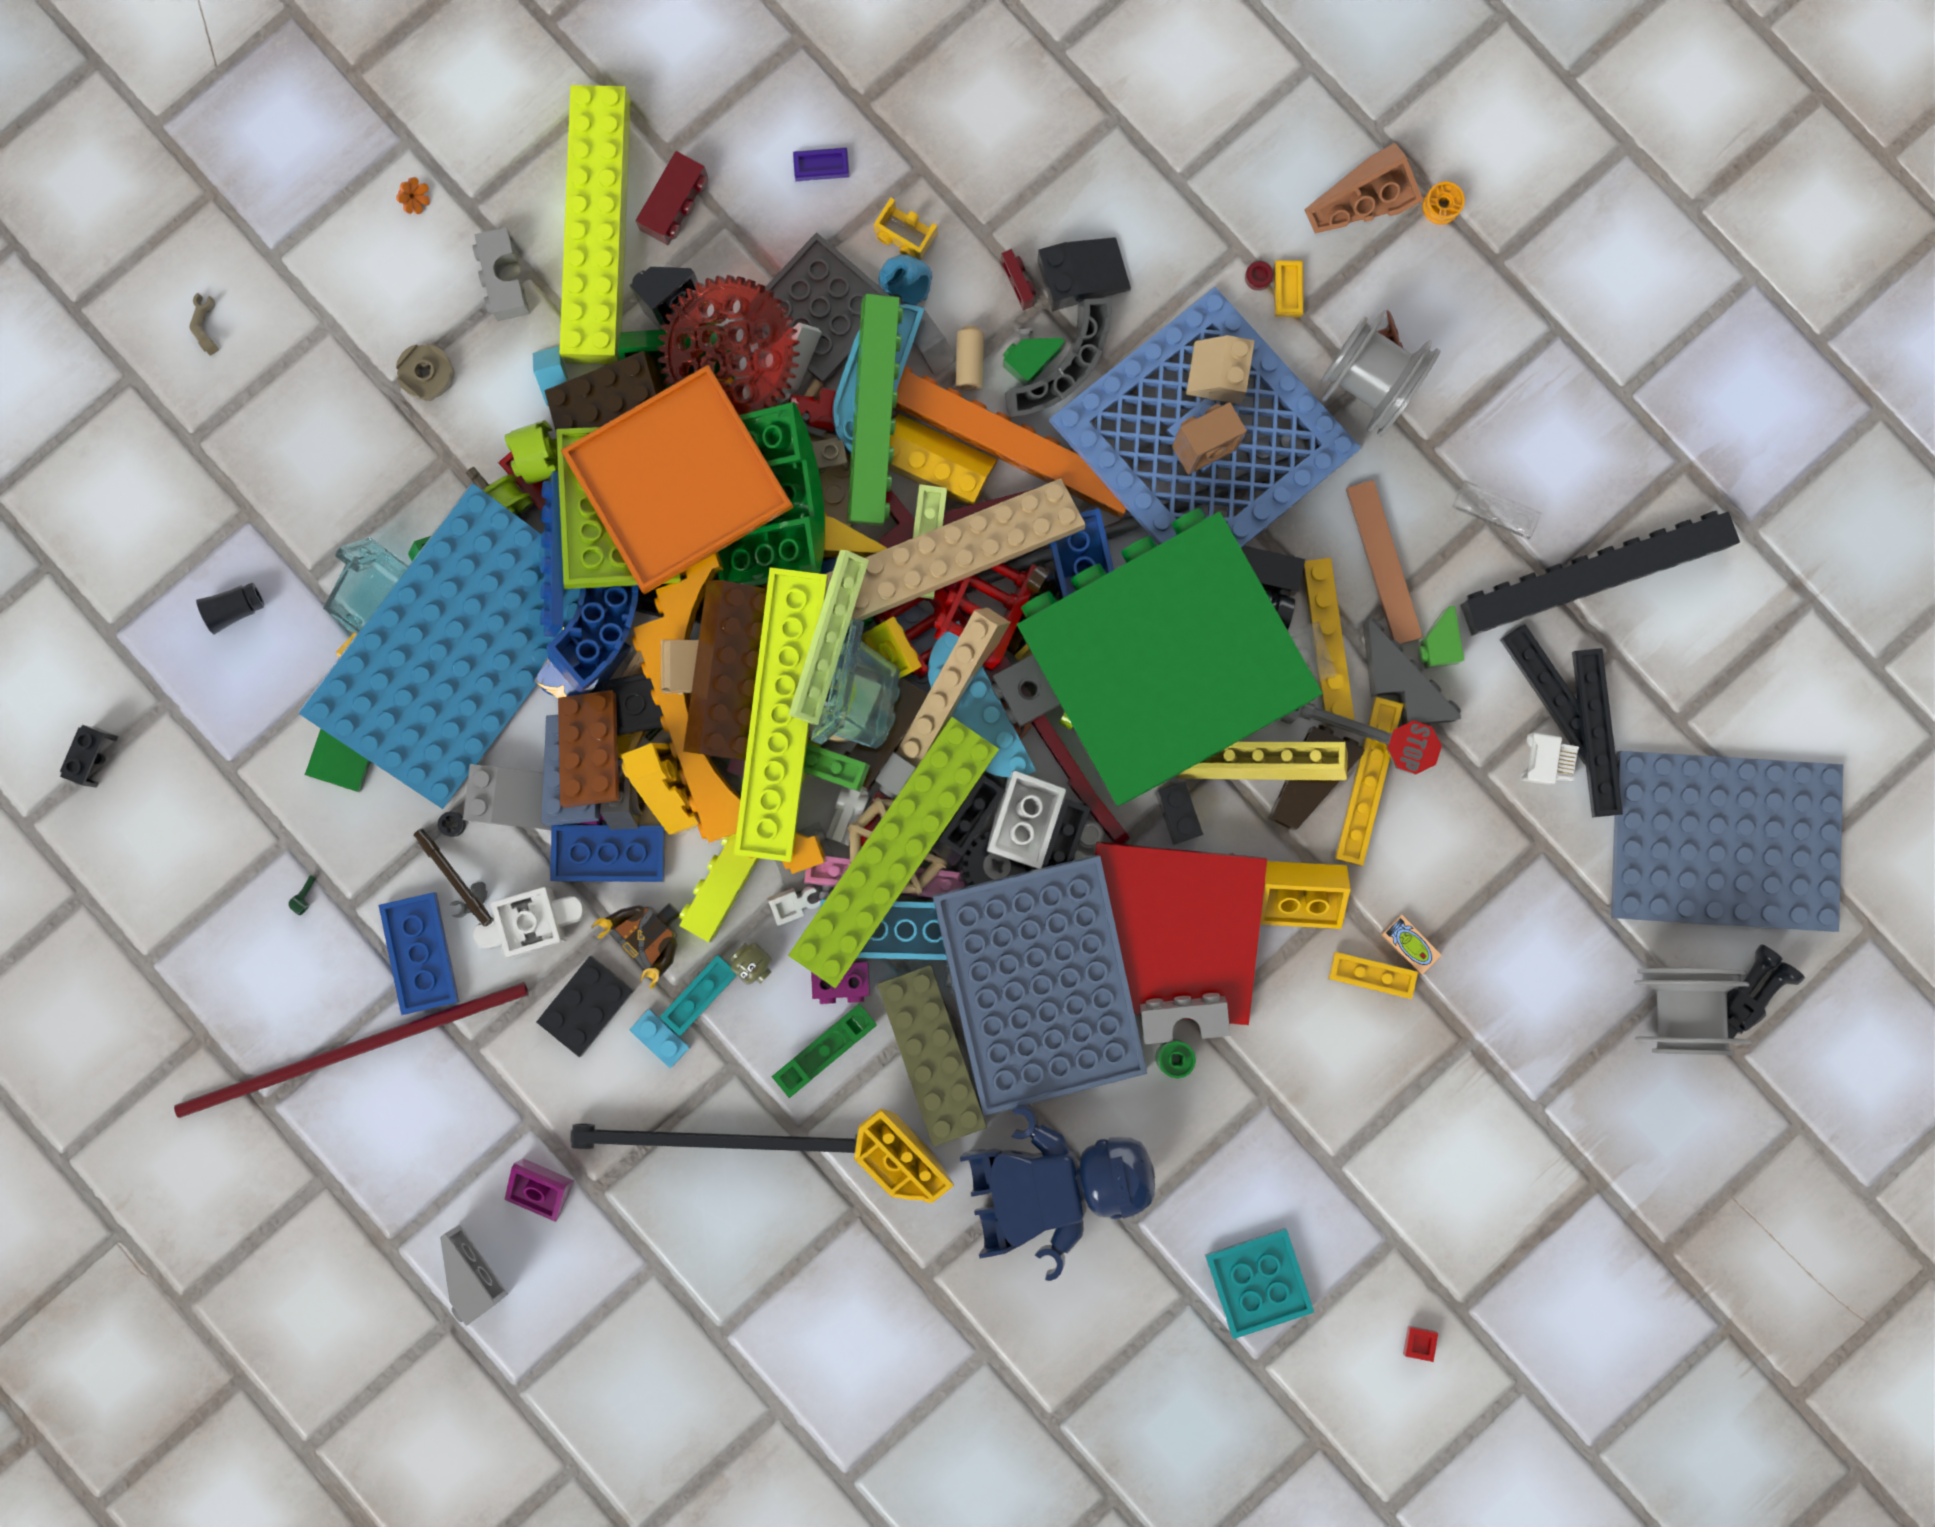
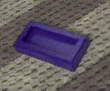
(821, 164)

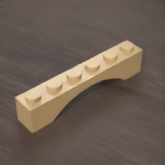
(968, 655)

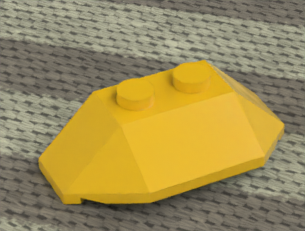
(899, 1159)

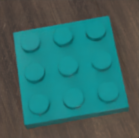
(1259, 1283)

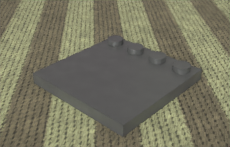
(827, 294)

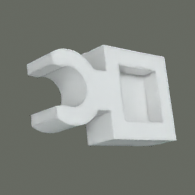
(788, 906)

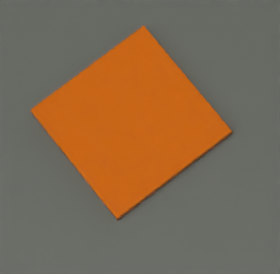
(676, 479)

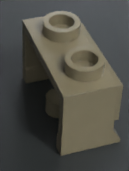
(830, 454)

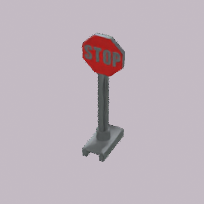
(1410, 746)

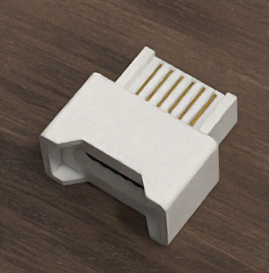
(1549, 760)

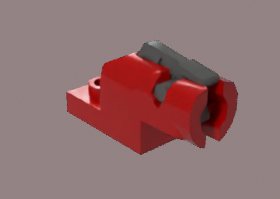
(816, 413)

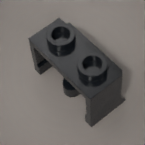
(83, 754)

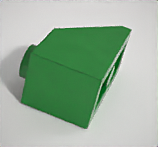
(1031, 357)

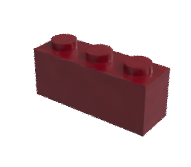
(672, 198)

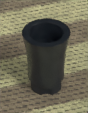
(229, 607)

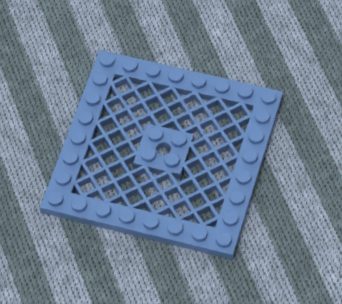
(1266, 367)

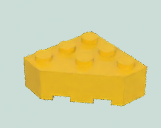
(658, 782)

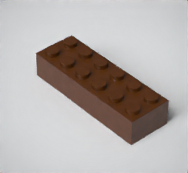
(725, 670)

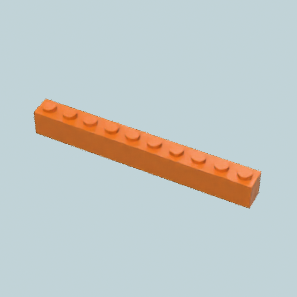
(1002, 439)

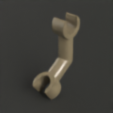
(197, 320)

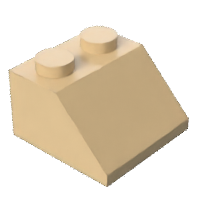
(1220, 368)

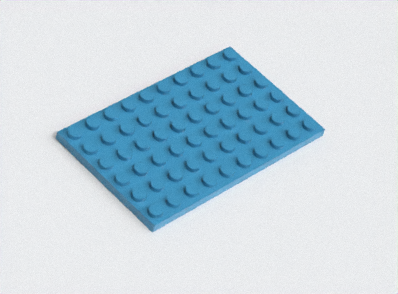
(444, 652)

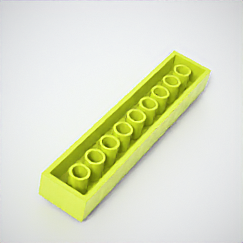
(595, 224)

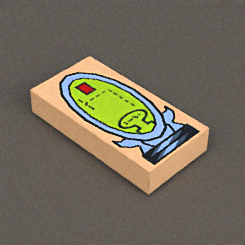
(1411, 944)

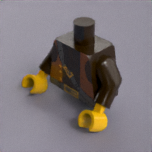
(644, 936)

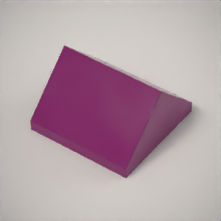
(537, 1189)

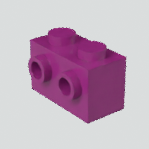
(853, 985)

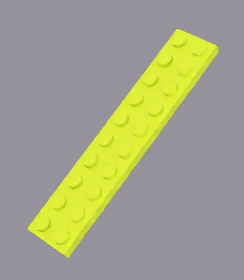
(775, 739)

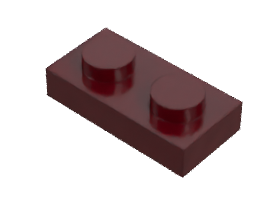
(1023, 289)

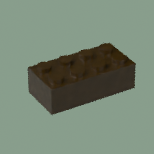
(605, 392)

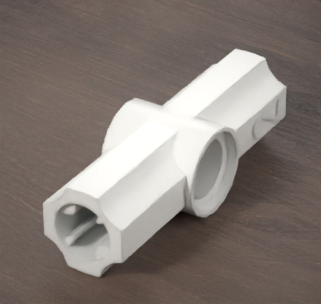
(848, 809)

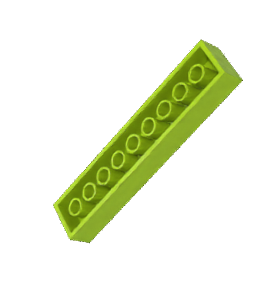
(893, 852)

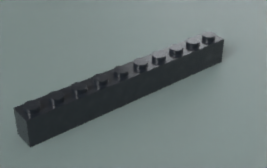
(1599, 573)

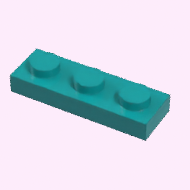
(698, 995)

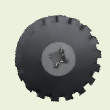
(977, 865)

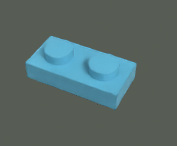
(659, 1038)

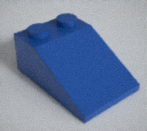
(1080, 552)

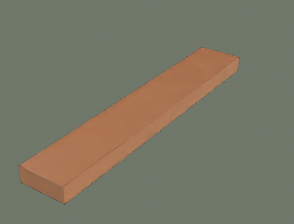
(1383, 562)

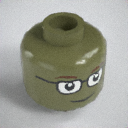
(751, 963)

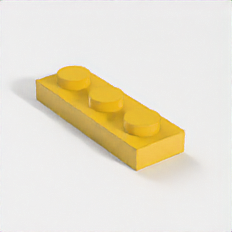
(1372, 975)

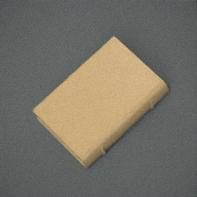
(678, 665)

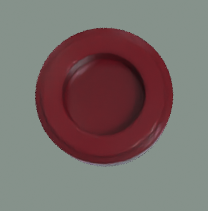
(1258, 275)

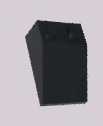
(1082, 271)

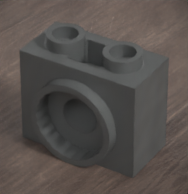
(1022, 708)
(626, 811)

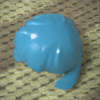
(906, 278)

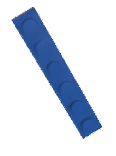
(552, 563)

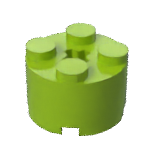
(533, 452)

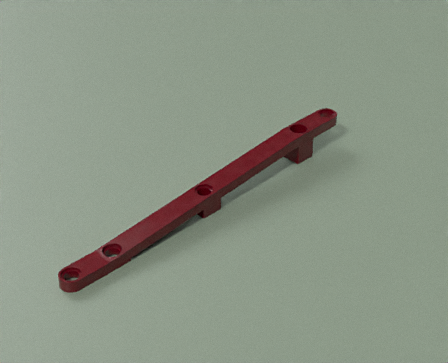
(1076, 779)

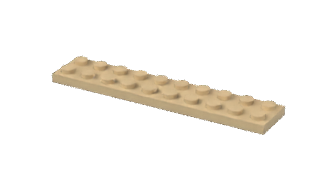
(966, 548)

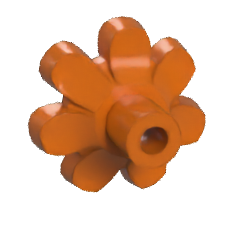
(412, 195)

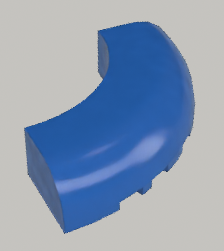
(594, 634)

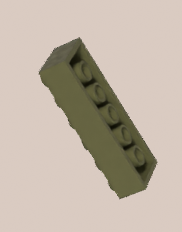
(932, 1055)

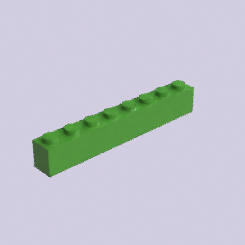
(873, 410)

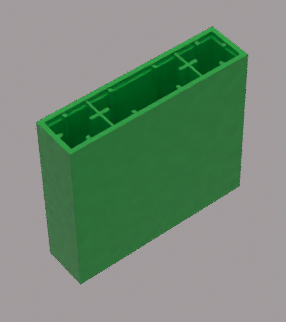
(1167, 655)

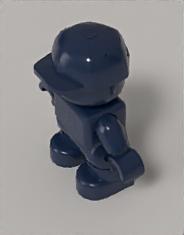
(1051, 1190)

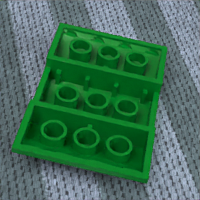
(797, 536)

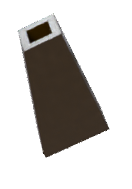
(1301, 797)

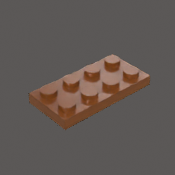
(588, 749)

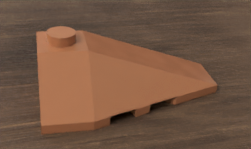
(1372, 189)

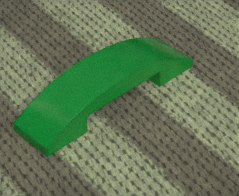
(824, 1050)

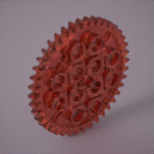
(755, 312)

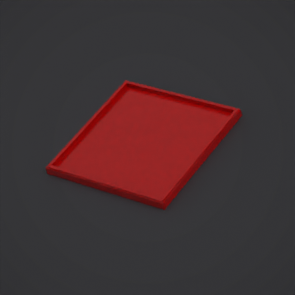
(1186, 922)

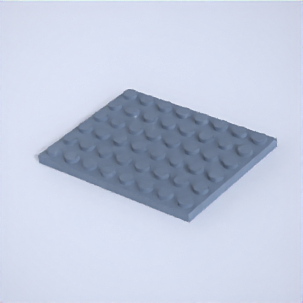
(1728, 841)
(1040, 984)

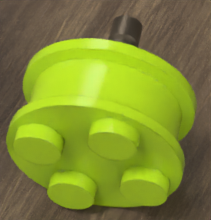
(503, 491)

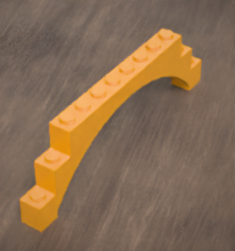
(710, 792)

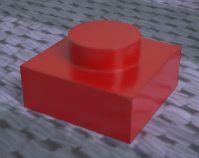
(1420, 1343)

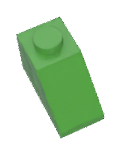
(1442, 642)

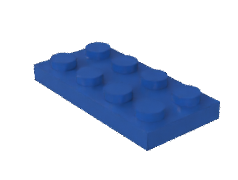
(607, 855)
(418, 953)

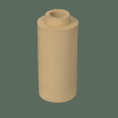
(969, 358)

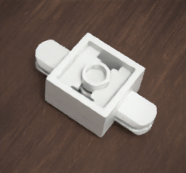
(529, 922)

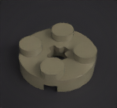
(423, 356)

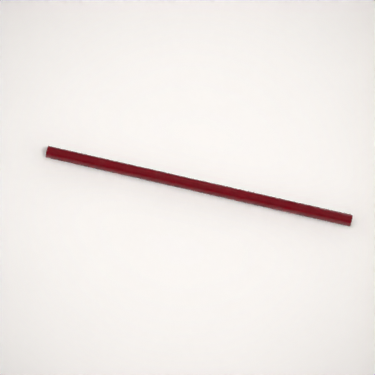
(351, 1050)

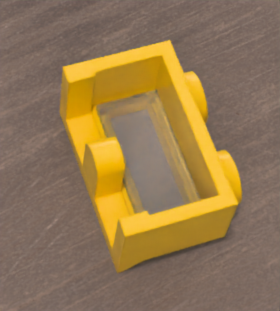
(904, 231)

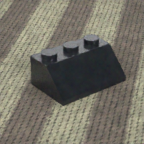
(660, 288)

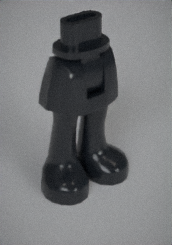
(1747, 1011)

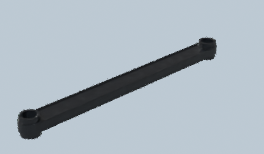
(585, 1136)

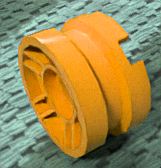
(1441, 192)

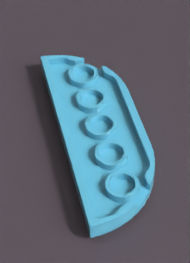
(845, 394)
(983, 714)

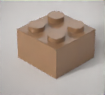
(1208, 437)

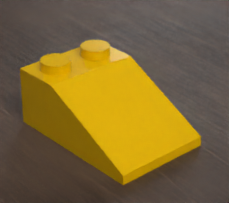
(842, 537)

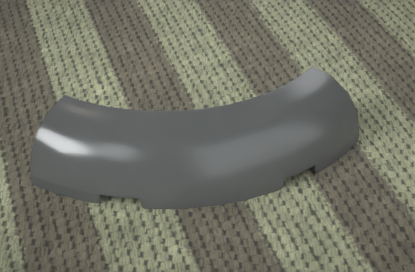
(1081, 359)

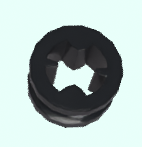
(447, 831)

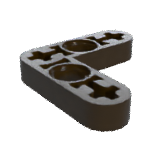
(1038, 583)

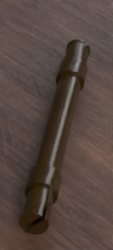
(472, 902)

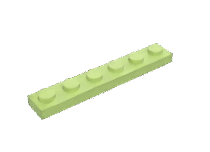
(828, 637)

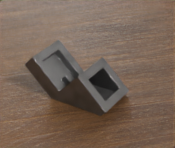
(933, 345)

